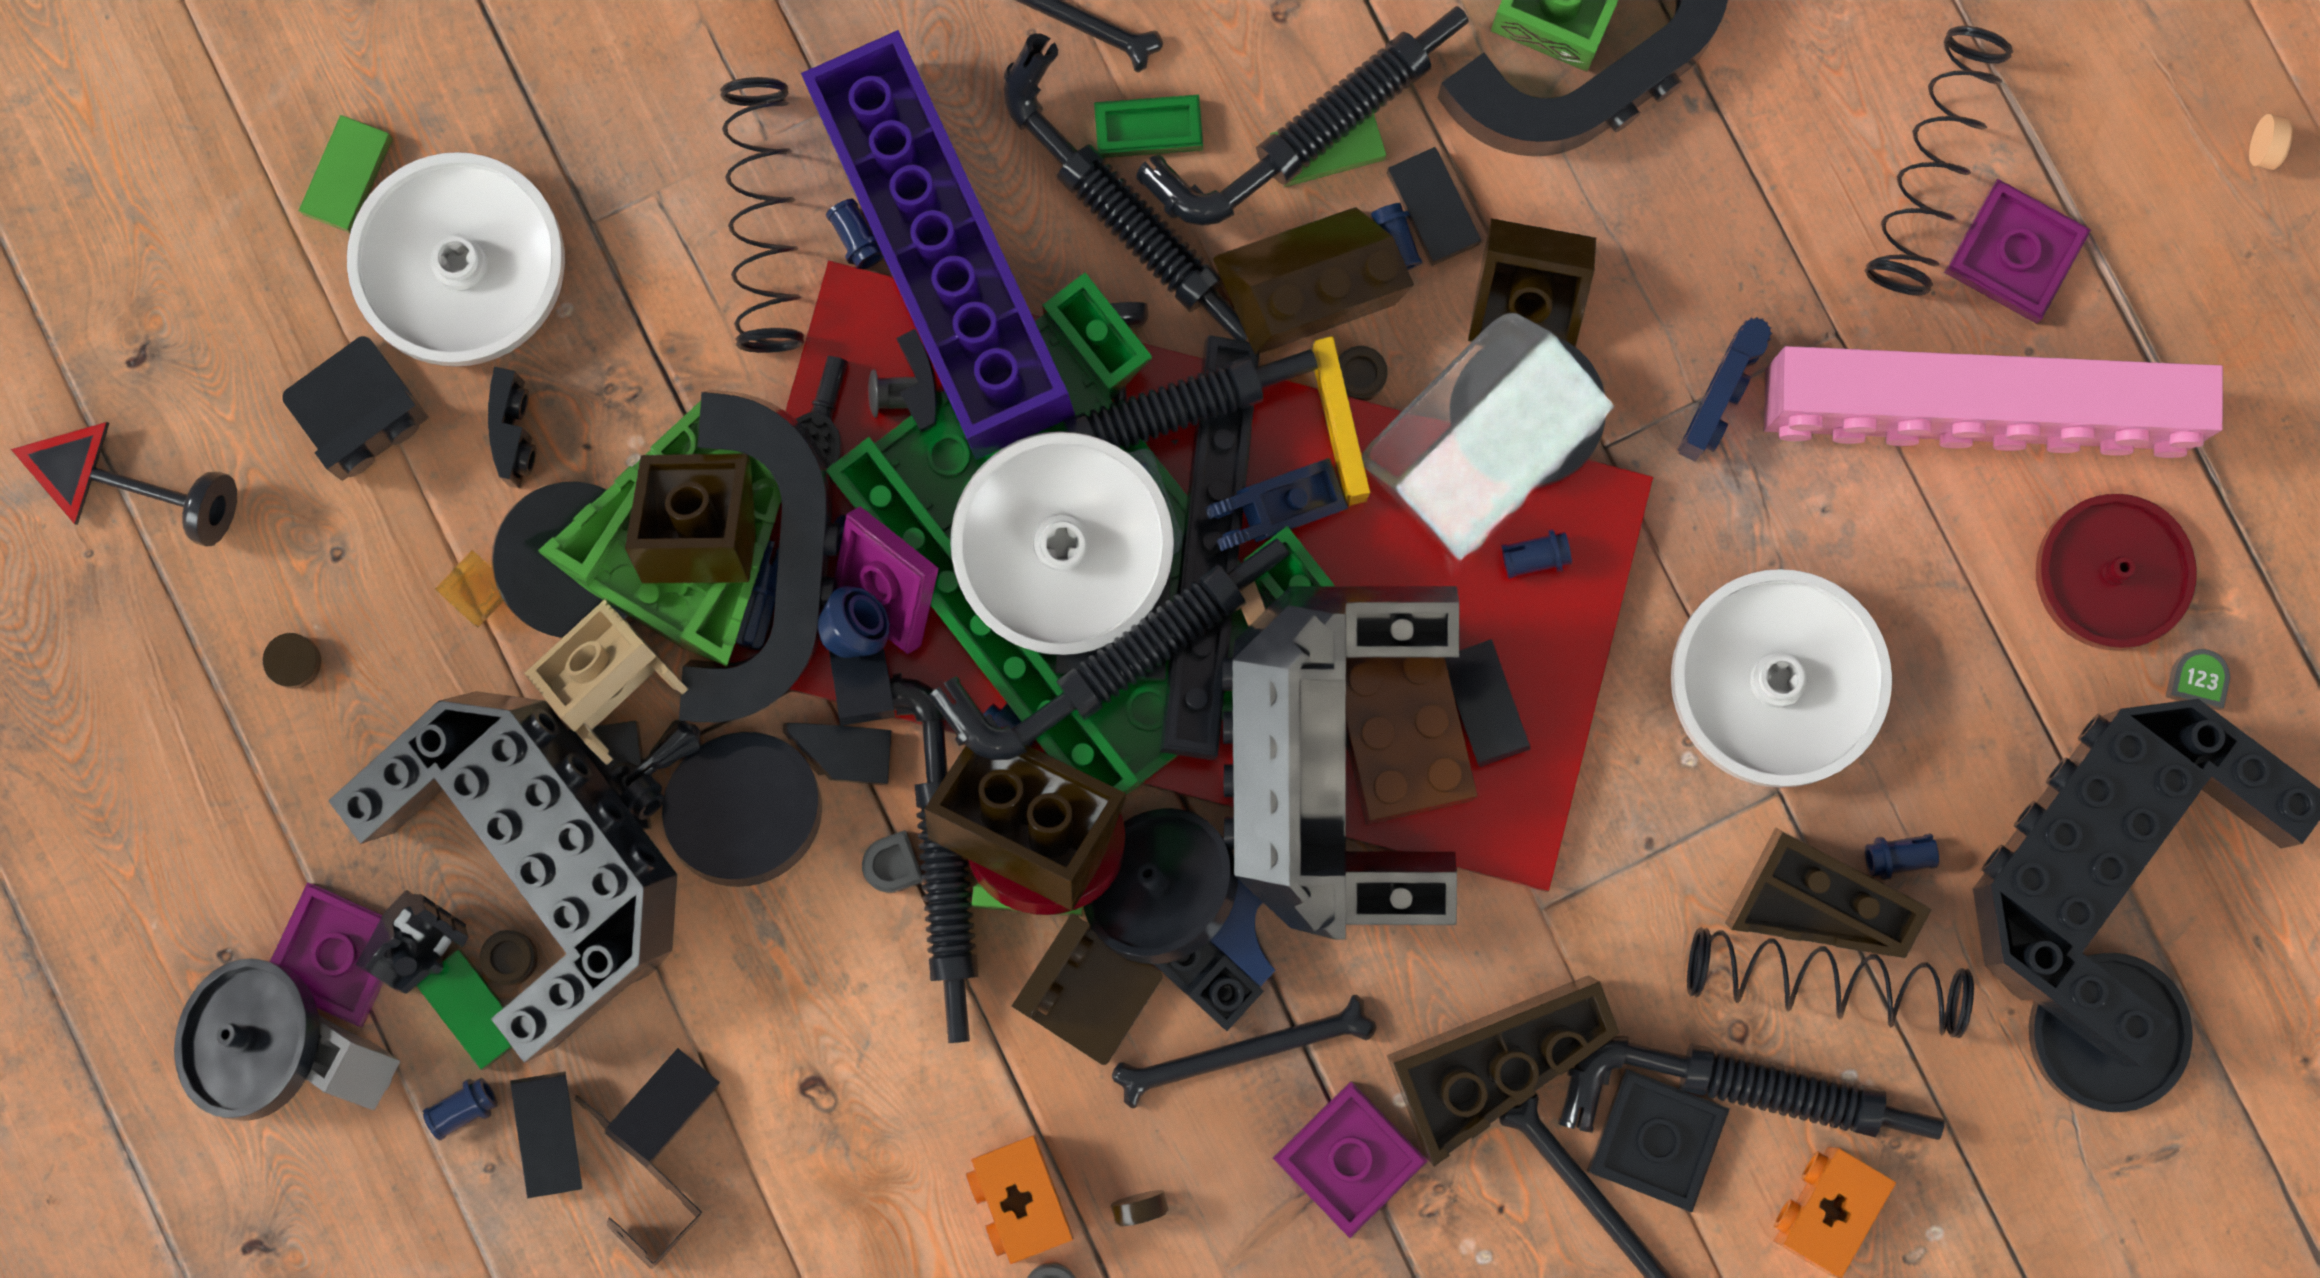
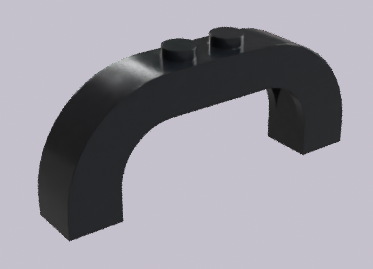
(1549, 126)
(806, 541)

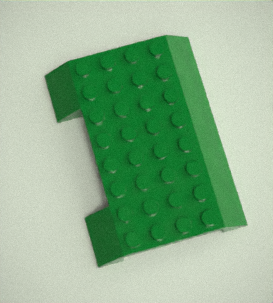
(914, 488)

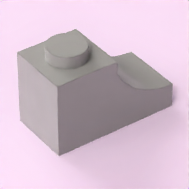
(351, 1066)

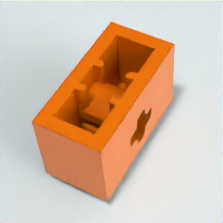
(1859, 1199)
(1045, 1220)

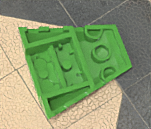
(691, 615)

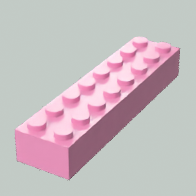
(1992, 400)

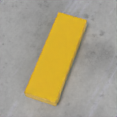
(1340, 422)

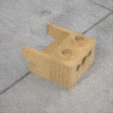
(596, 672)

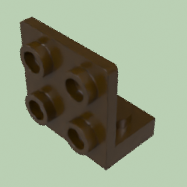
(1087, 991)

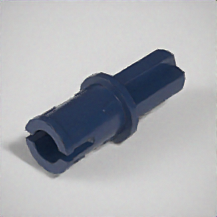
(761, 604)

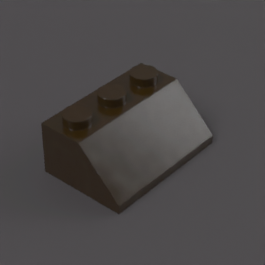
(1313, 278)
(1026, 820)

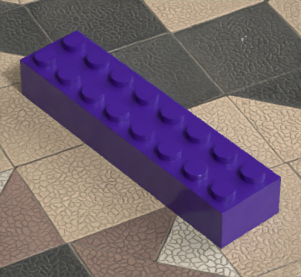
(938, 245)

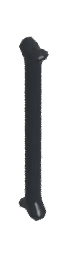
(1136, 45)
(1348, 1022)
(1527, 1120)

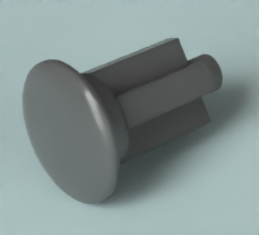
(885, 392)

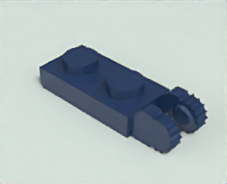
(1726, 386)
(1282, 502)

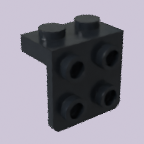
(354, 408)

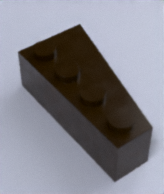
(1488, 1066)

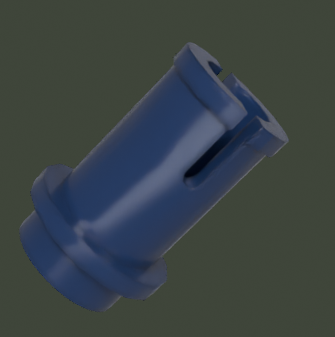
(1394, 221)
(855, 234)
(1537, 554)
(1901, 855)
(460, 1108)

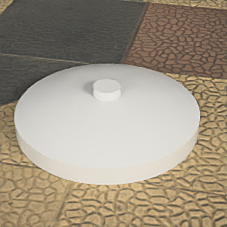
(456, 259)
(1061, 542)
(1781, 678)

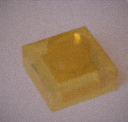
(471, 589)

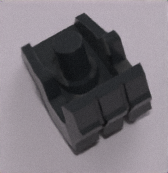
(410, 942)

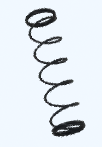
(1884, 262)
(761, 335)
(1699, 965)

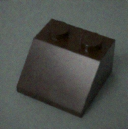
(1536, 275)
(692, 519)

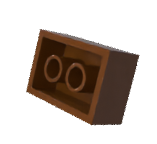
(1405, 737)

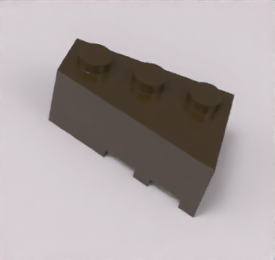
(1822, 900)

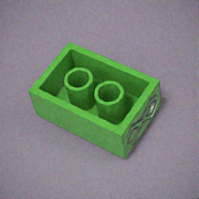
(1556, 27)

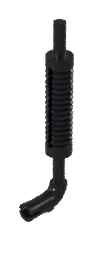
(1313, 132)
(1111, 199)
(1186, 402)
(1103, 676)
(944, 868)
(1778, 1090)

